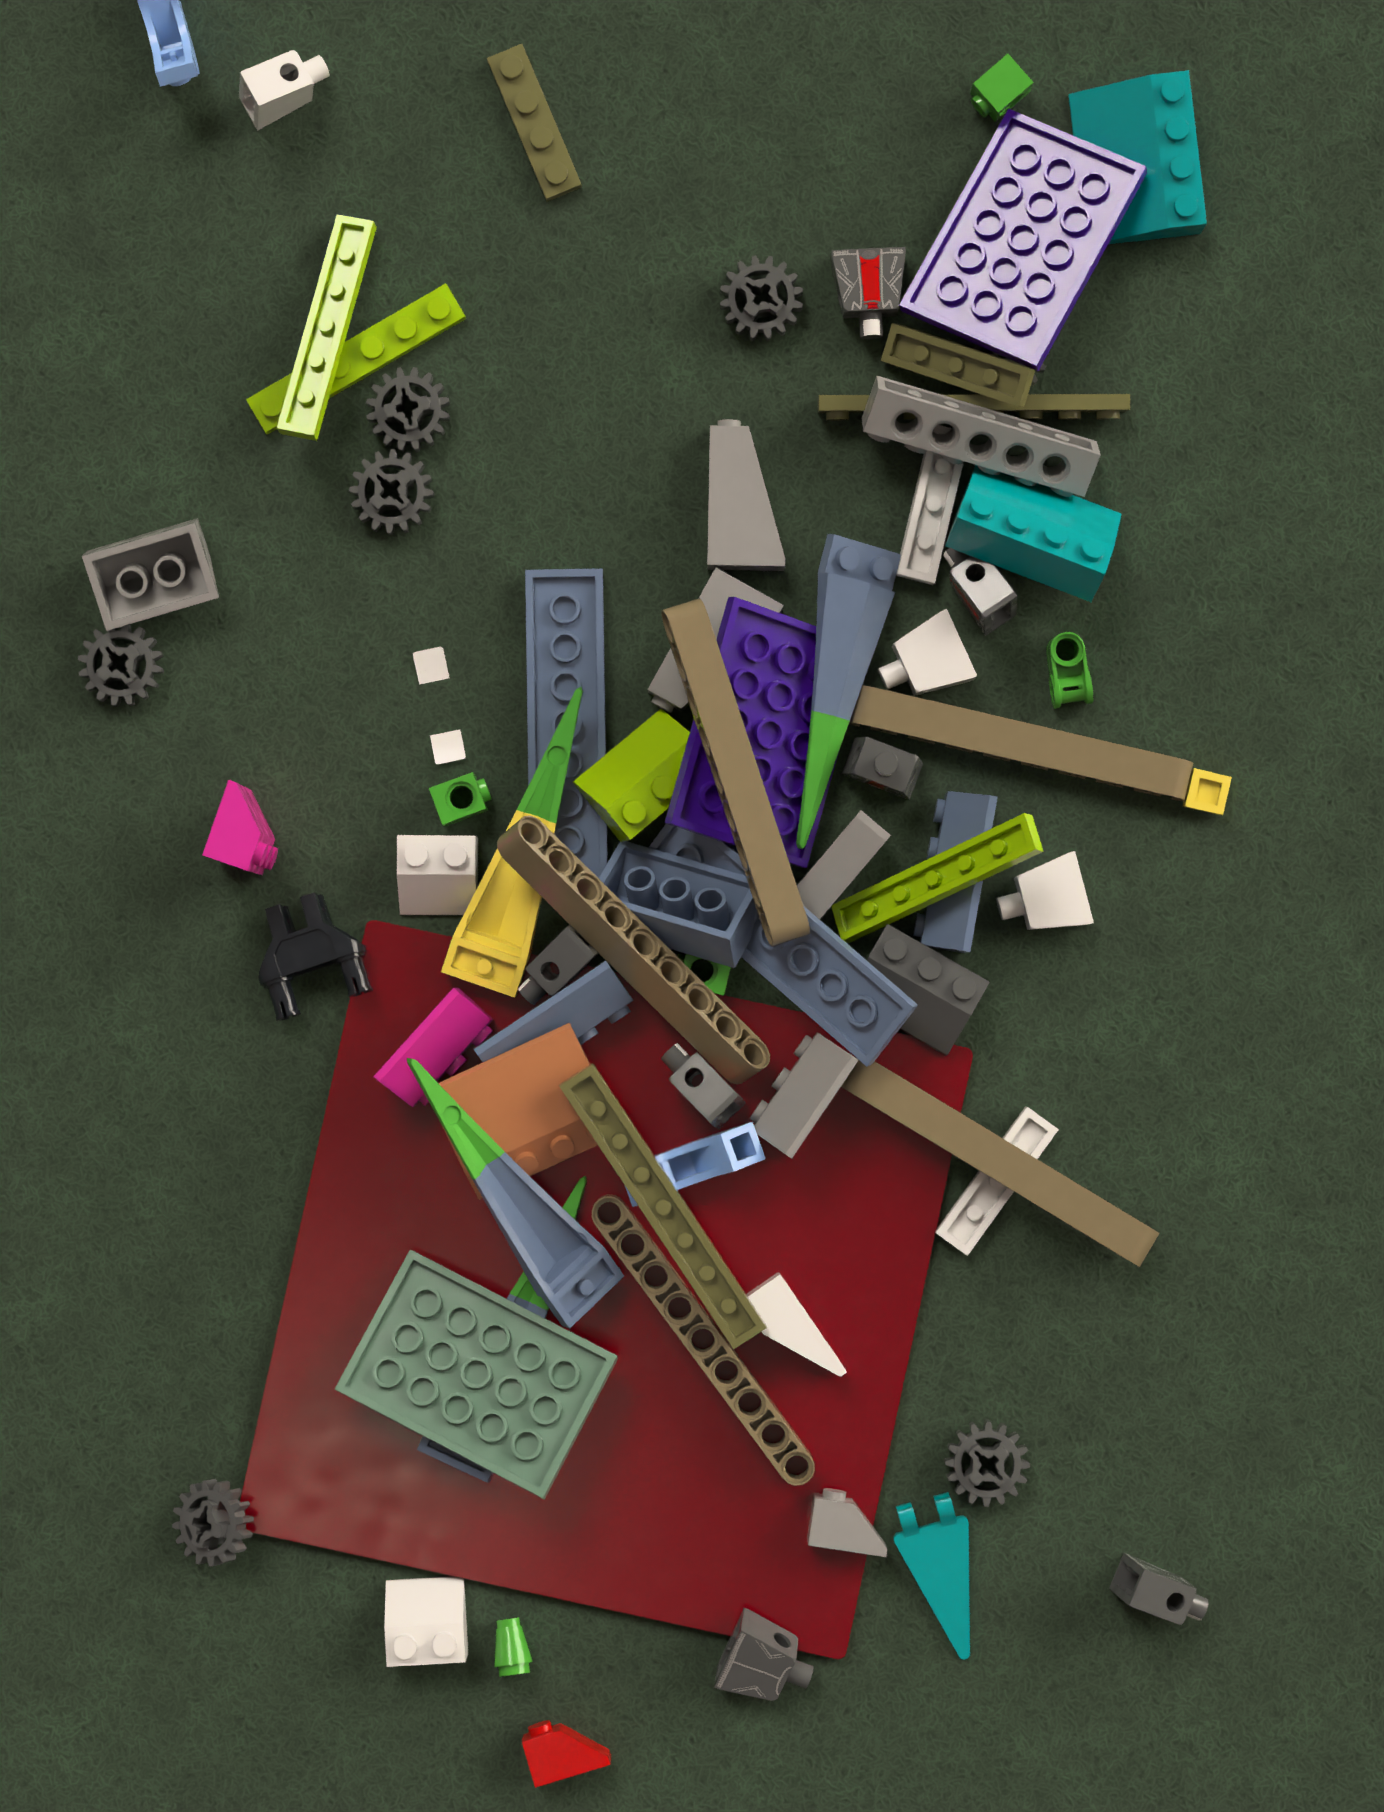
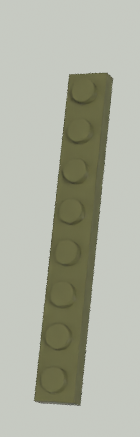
(1067, 405)
(663, 1205)

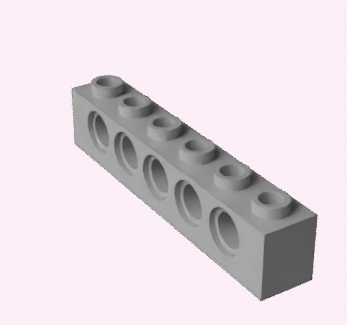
(893, 398)

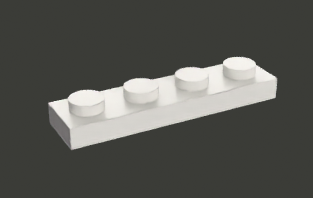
(929, 516)
(986, 1196)

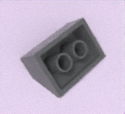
(938, 985)

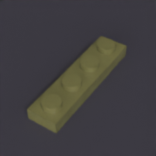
(534, 122)
(958, 365)

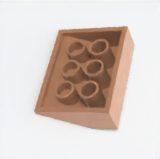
(521, 1101)

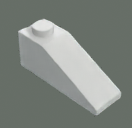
(790, 1323)

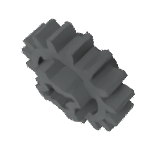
(751, 312)
(390, 412)
(377, 503)
(105, 675)
(972, 1474)
(212, 1522)

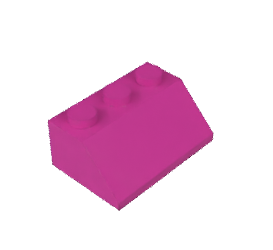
(241, 832)
(436, 1045)

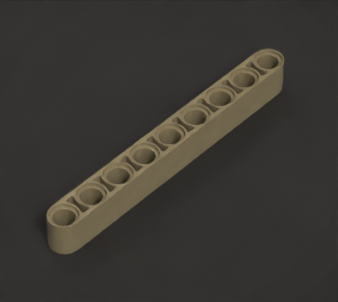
(1022, 742)
(735, 772)
(633, 950)
(1001, 1161)
(707, 1358)

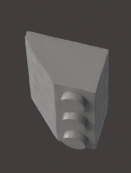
(151, 574)
(802, 1093)

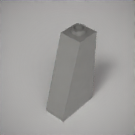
(739, 510)
(667, 683)
(841, 864)

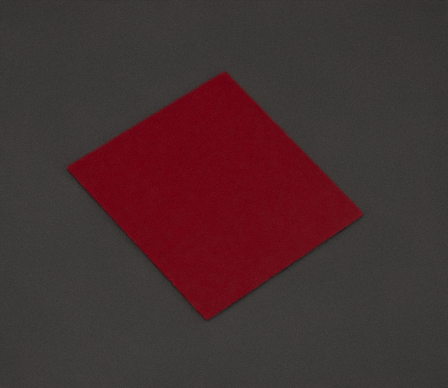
(665, 1488)

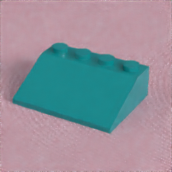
(1155, 126)
(1035, 532)

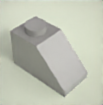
(841, 1525)

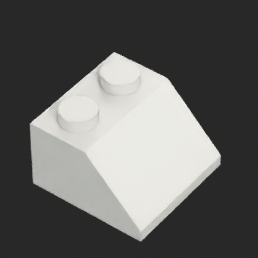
(436, 873)
(425, 1621)

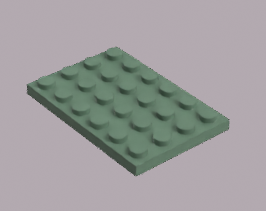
(477, 1374)

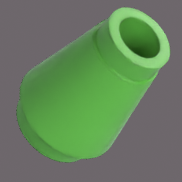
(511, 1648)

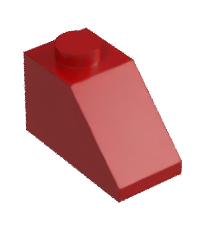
(560, 1753)

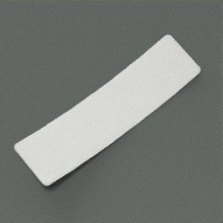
(432, 667)

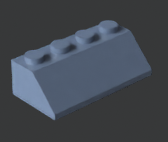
(684, 901)
(952, 920)
(581, 1004)

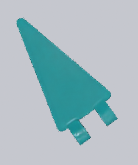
(940, 1566)

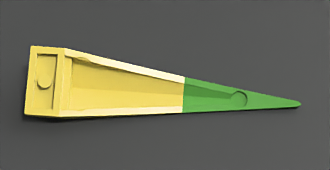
(502, 917)

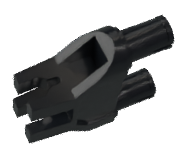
(308, 950)

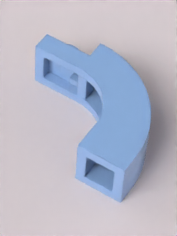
(170, 41)
(710, 1156)

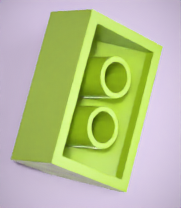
(636, 776)

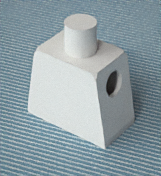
(279, 86)
(929, 658)
(1049, 896)

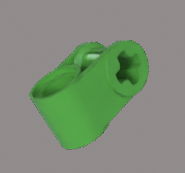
(1068, 673)

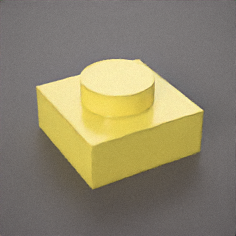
(1207, 791)

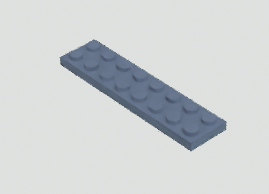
(561, 656)
(815, 970)

